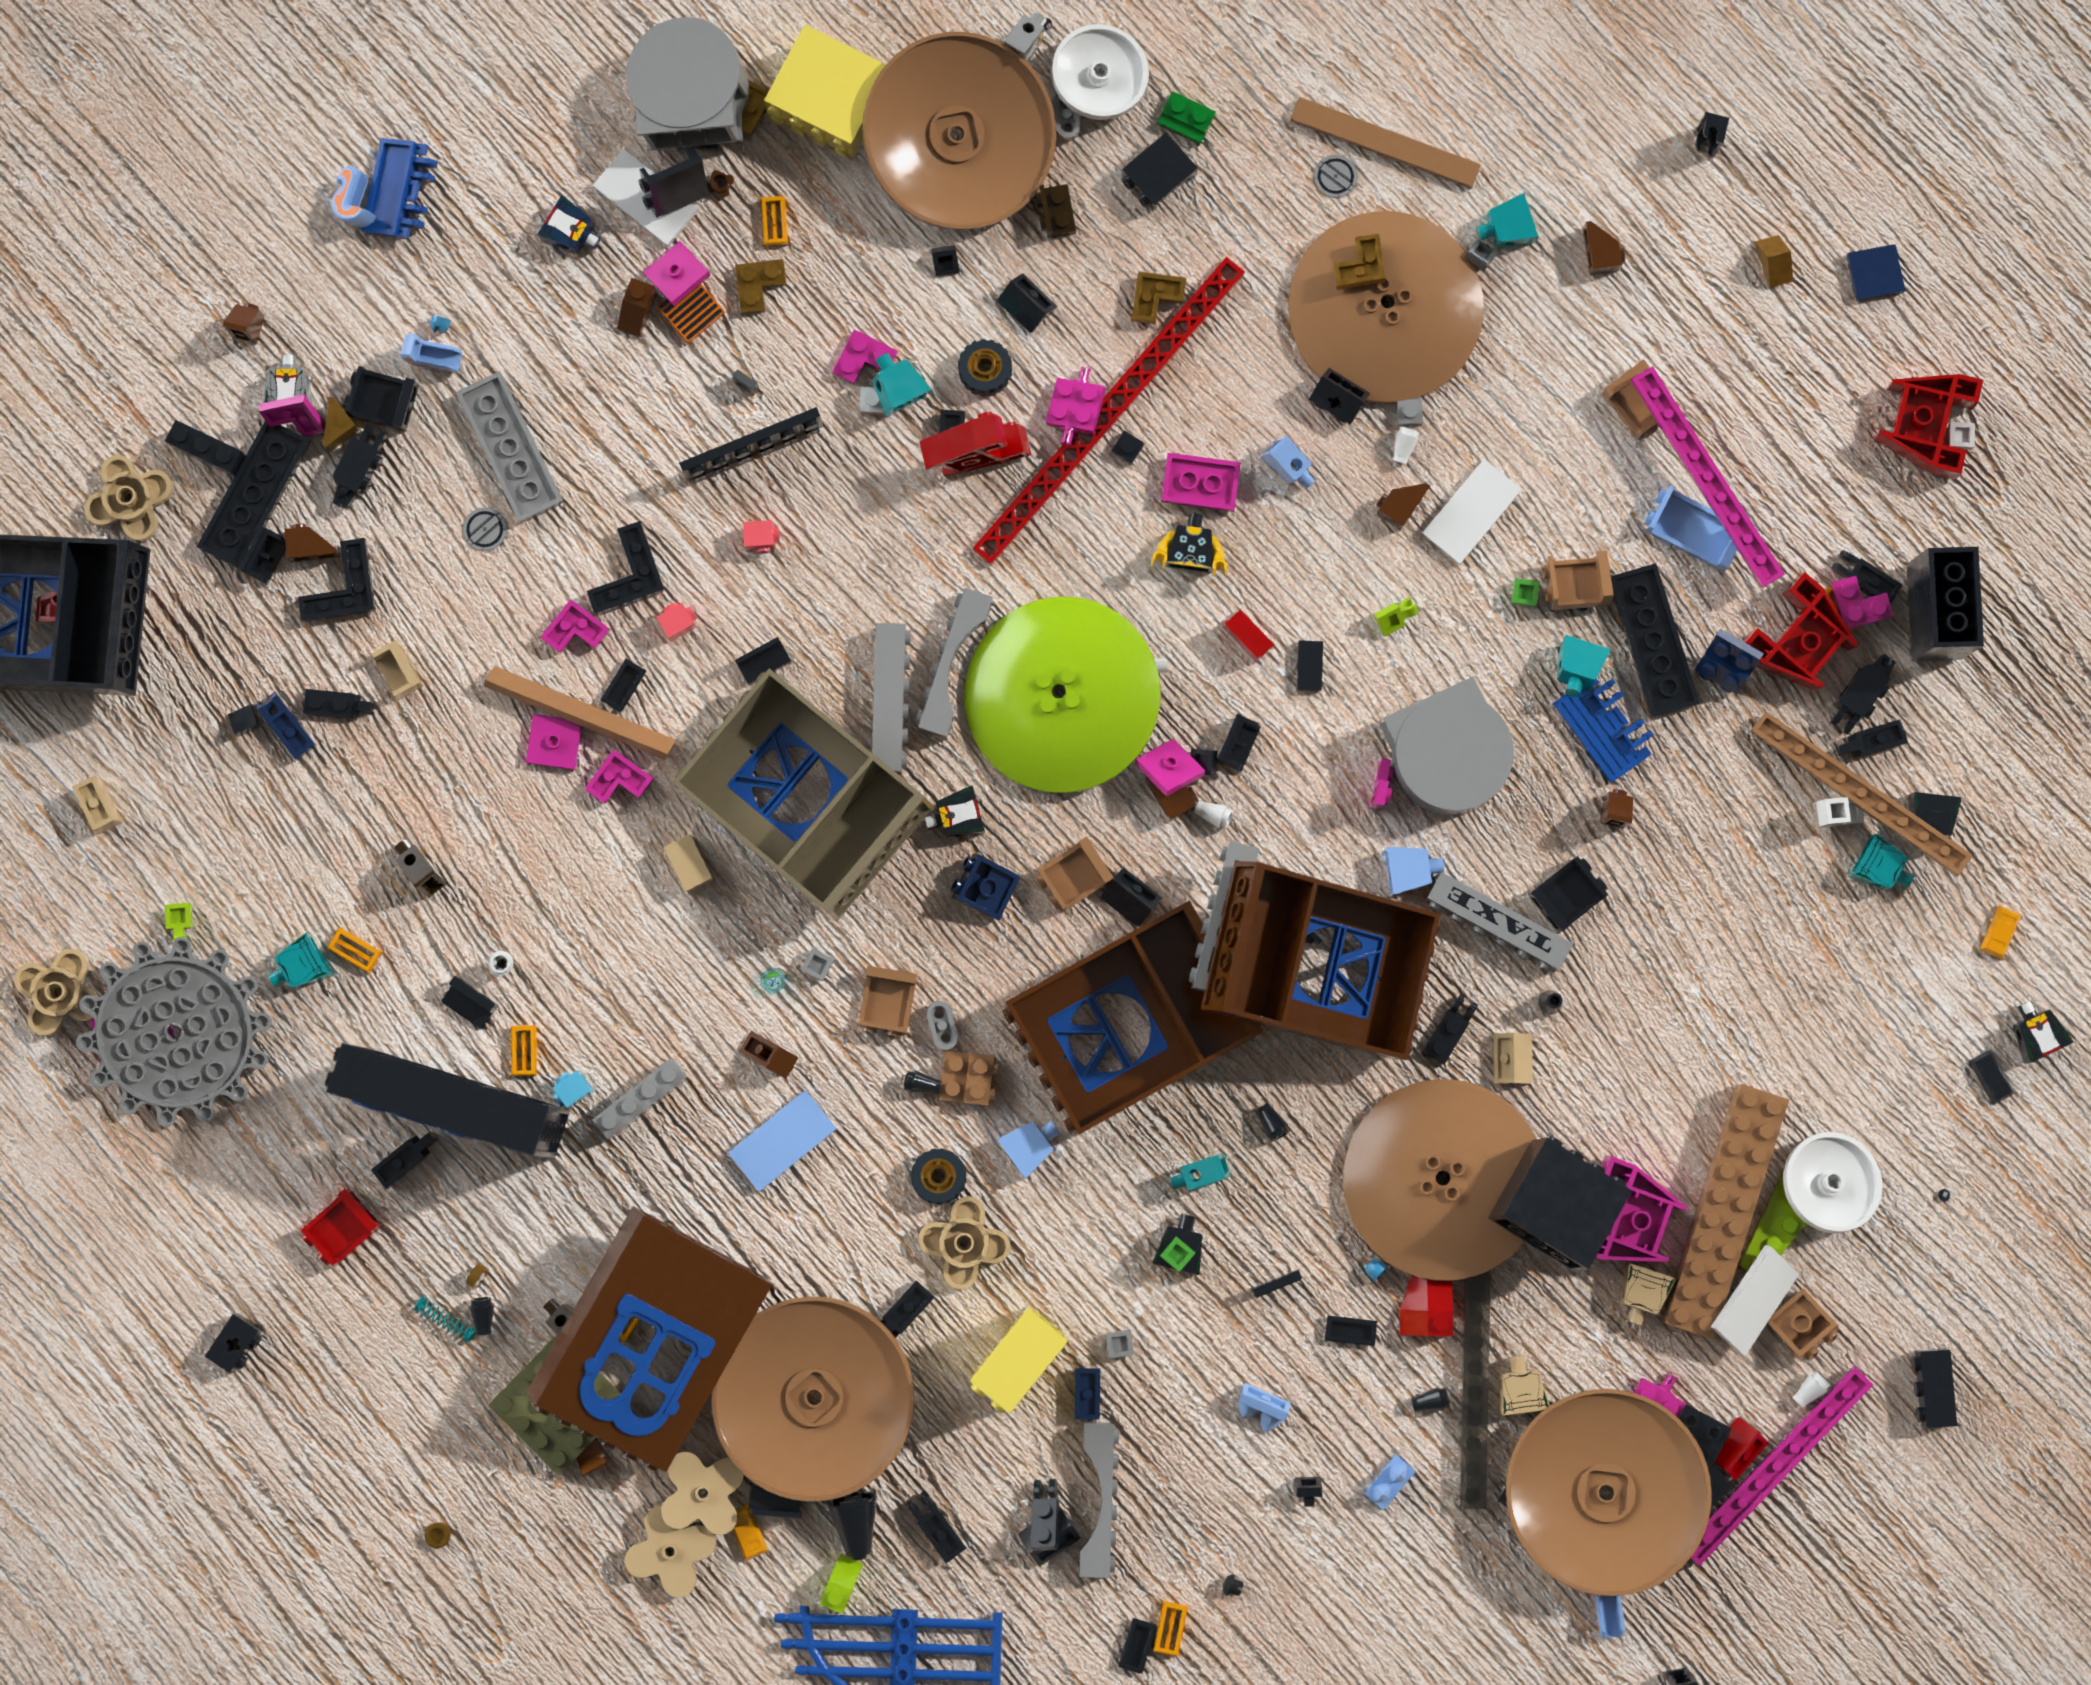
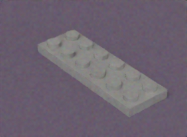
(509, 447)

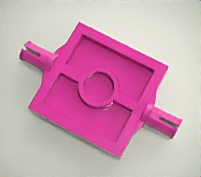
(1075, 406)
(1661, 1394)

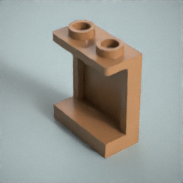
(1629, 404)
(1578, 582)
(1074, 875)
(887, 1001)

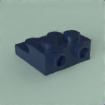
(1728, 662)
(985, 886)

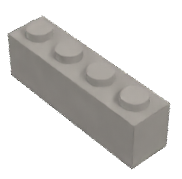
(640, 1098)

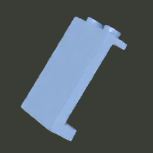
(1691, 529)

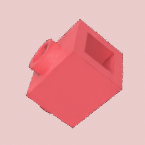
(760, 536)
(677, 620)

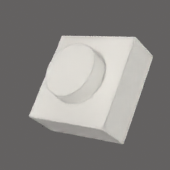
(869, 401)
(1961, 435)

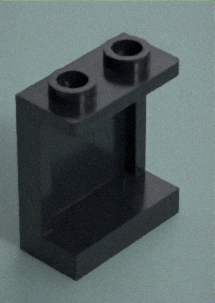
(1158, 171)
(675, 185)
(381, 399)
(1569, 894)

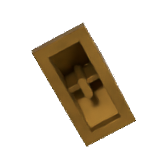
(1775, 260)
(338, 426)

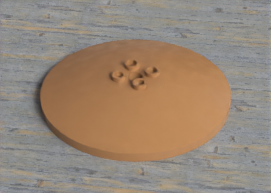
(1003, 121)
(1395, 349)
(1394, 1168)
(806, 1447)
(1656, 1484)

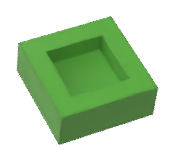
(1525, 592)
(1177, 1254)

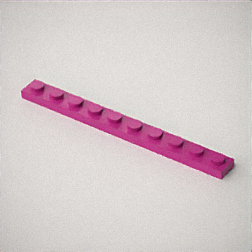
(1707, 477)
(1781, 1461)

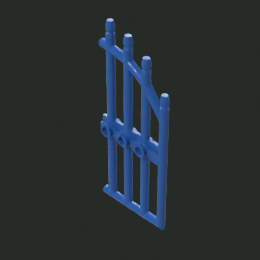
(902, 1646)

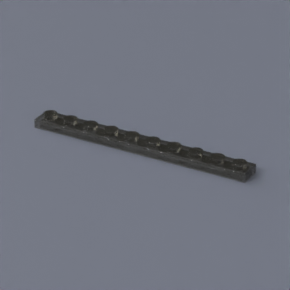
(1475, 1392)

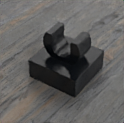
(1308, 1489)

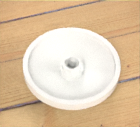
(1100, 72)
(1832, 1182)

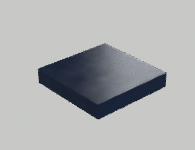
(1875, 272)

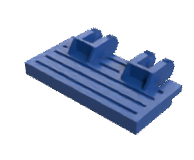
(395, 183)
(1601, 731)

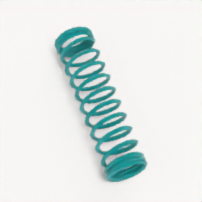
(419, 1304)

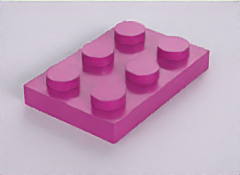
(1201, 482)

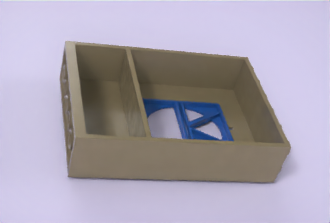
(850, 836)

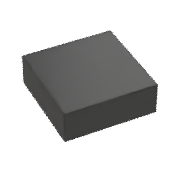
(1480, 255)
(745, 382)

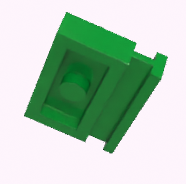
(1186, 118)

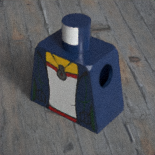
(568, 228)

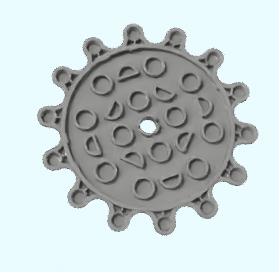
(135, 1038)

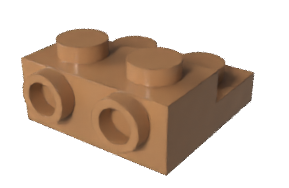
(968, 1078)
(1803, 1326)

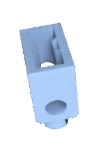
(1280, 457)
(1410, 868)
(1029, 1146)

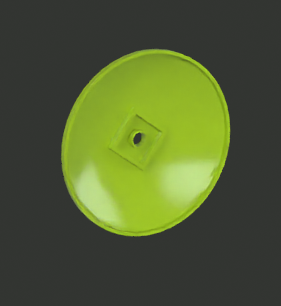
(1070, 739)

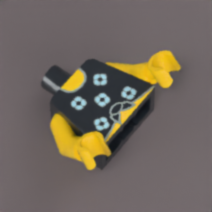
(1191, 548)

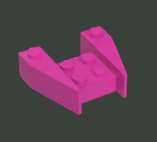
(1643, 1217)

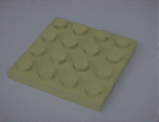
(544, 1434)

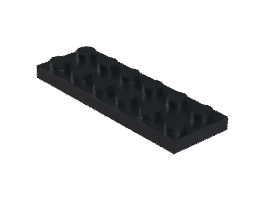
(761, 442)
(253, 493)
(1654, 641)

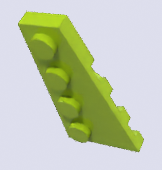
(1775, 1228)

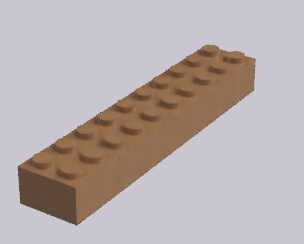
(1725, 1210)

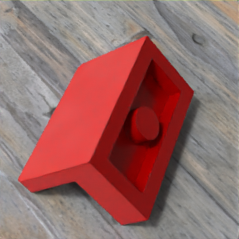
(1248, 635)
(1740, 1448)

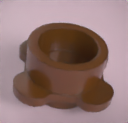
(716, 177)

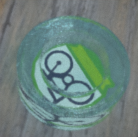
(773, 980)

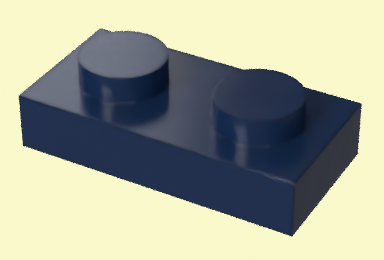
(1087, 1393)

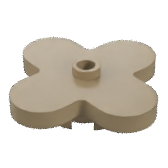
(121, 482)
(42, 983)
(944, 1241)
(686, 1506)
(675, 1571)

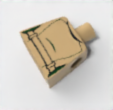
(1644, 1291)
(1521, 1389)

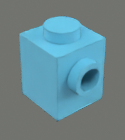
(571, 1089)

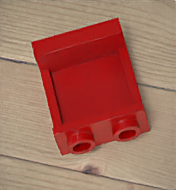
(340, 1228)

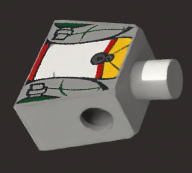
(1026, 35)
(287, 381)

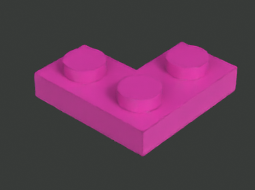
(858, 352)
(294, 410)
(1855, 609)
(574, 621)
(615, 772)
(1381, 792)

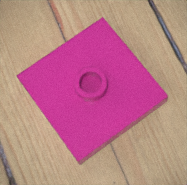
(676, 273)
(553, 742)
(1169, 767)

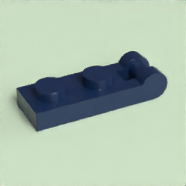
(286, 726)

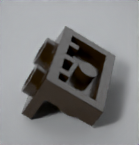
(1057, 210)

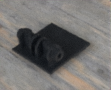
(1707, 1432)

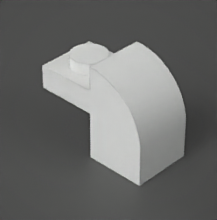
(1838, 812)

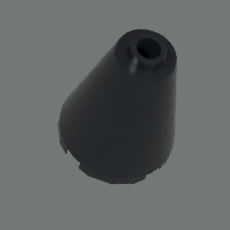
(855, 1521)

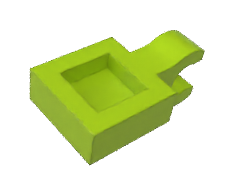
(1393, 617)
(179, 918)

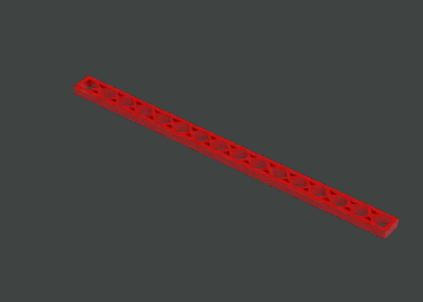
(1130, 373)

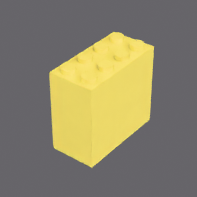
(823, 91)
(1018, 1360)

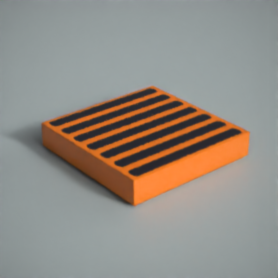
(692, 313)

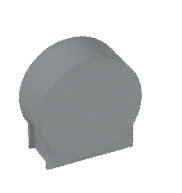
(687, 85)
(1450, 750)

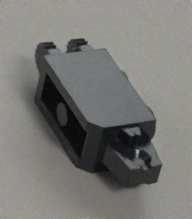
(357, 467)
(1863, 691)

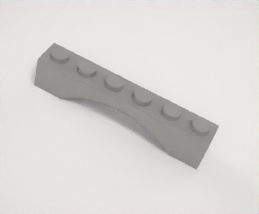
(970, 616)
(1096, 1551)

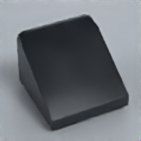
(945, 260)
(243, 720)

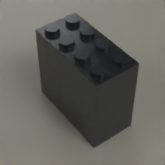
(1945, 604)
(1560, 1203)

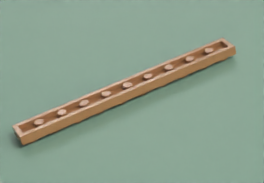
(1861, 794)

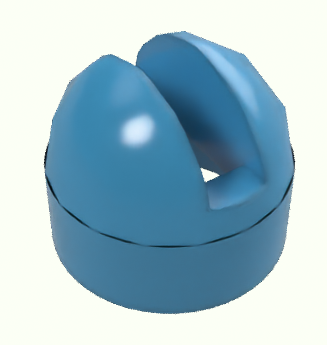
(440, 322)
(1375, 1269)

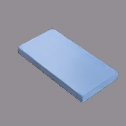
(782, 1140)

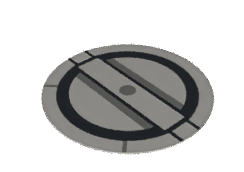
(1335, 176)
(484, 529)

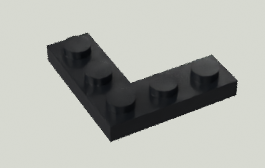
(640, 585)
(359, 593)

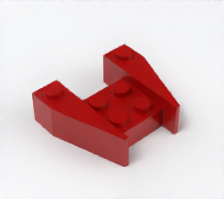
(1924, 418)
(975, 445)
(1808, 639)

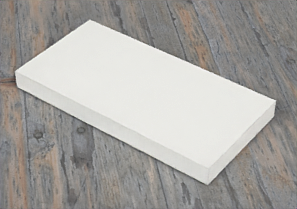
(621, 187)
(1471, 512)
(1755, 1300)

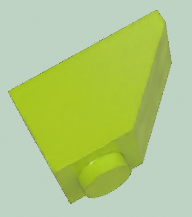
(841, 1584)

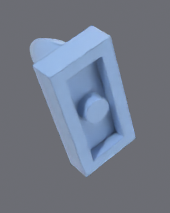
(1272, 1408)
(1389, 1482)

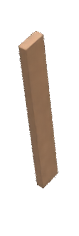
(1385, 142)
(579, 713)

